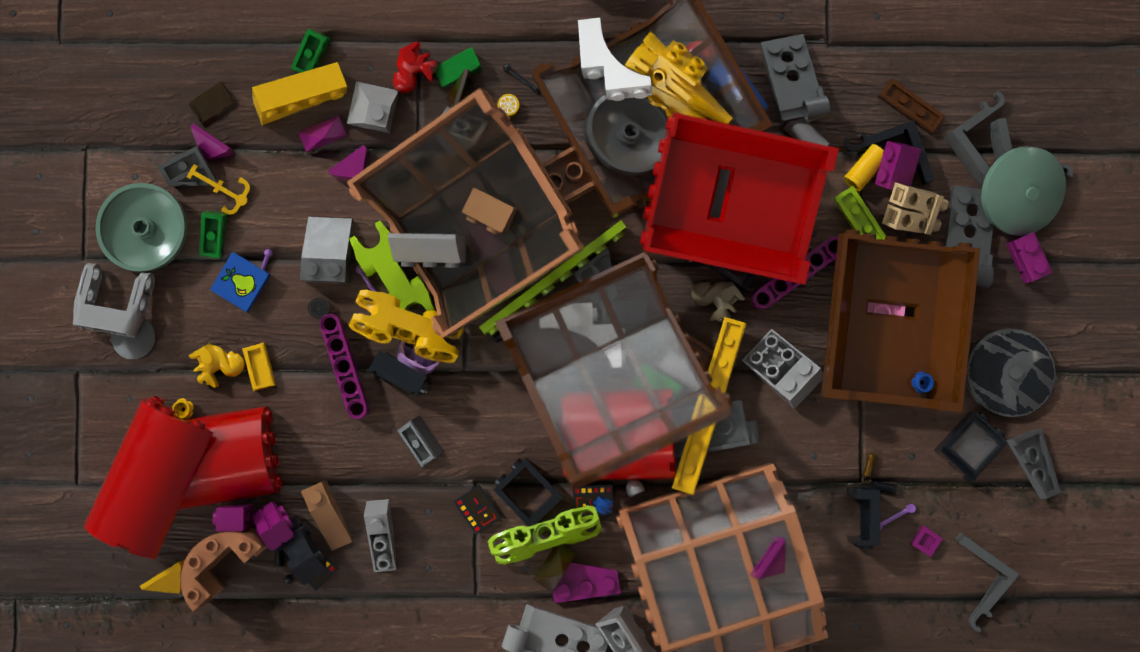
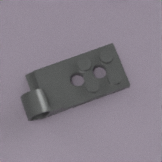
(797, 98)
(957, 221)
(729, 432)

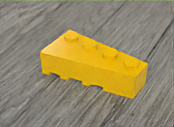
(298, 92)

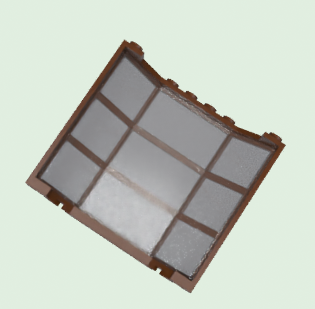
(573, 97)
(611, 370)

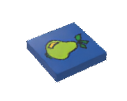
(240, 282)

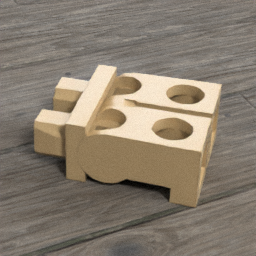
(922, 213)

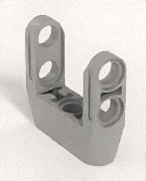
(106, 319)

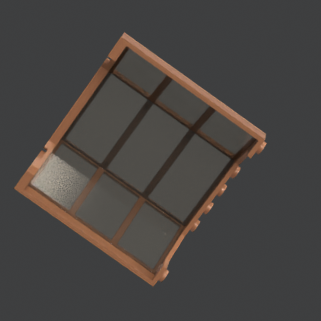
(427, 184)

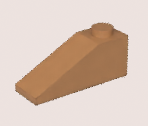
(327, 514)

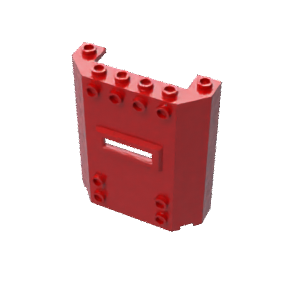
(766, 203)

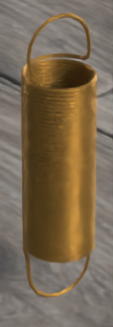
(870, 463)

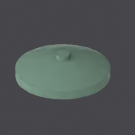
(1023, 190)
(141, 227)

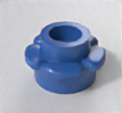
(927, 385)
(603, 505)

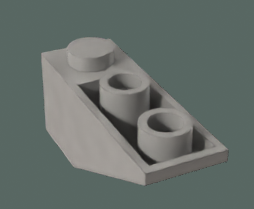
(380, 535)

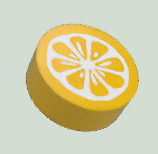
(509, 104)

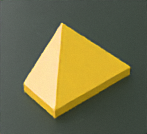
(167, 581)

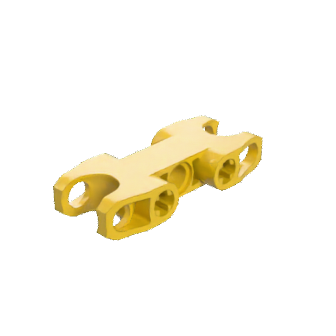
(391, 321)

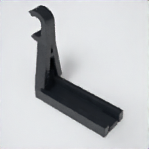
(913, 139)

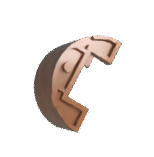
(197, 580)

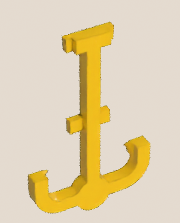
(240, 199)

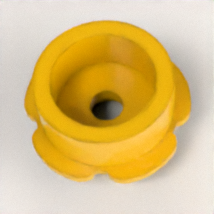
(188, 405)

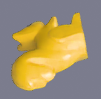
(214, 358)

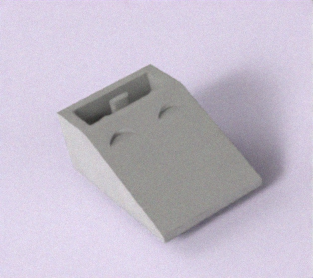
(783, 368)

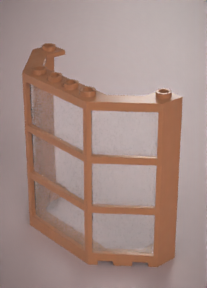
(699, 560)

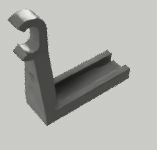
(1001, 142)
(963, 147)
(999, 585)

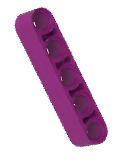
(769, 290)
(337, 358)

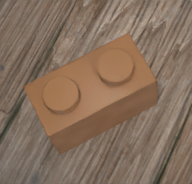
(490, 211)

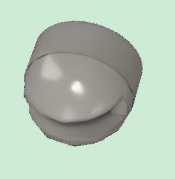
(634, 488)

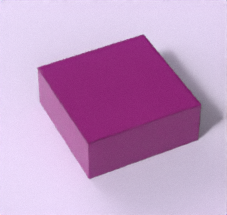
(926, 541)

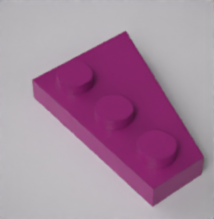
(585, 582)

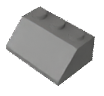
(428, 249)
(623, 632)

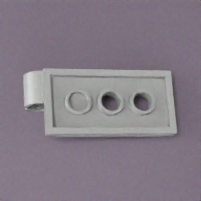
(540, 628)

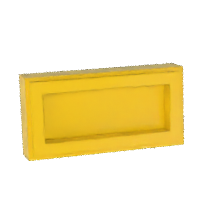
(259, 366)

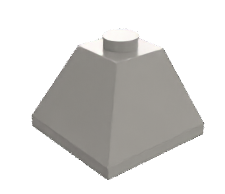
(373, 107)

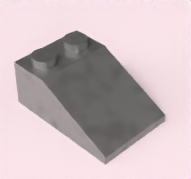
(327, 251)

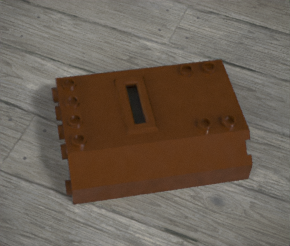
(879, 353)

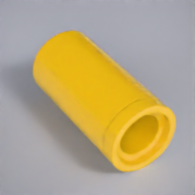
(864, 168)

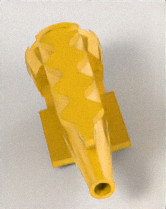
(676, 79)

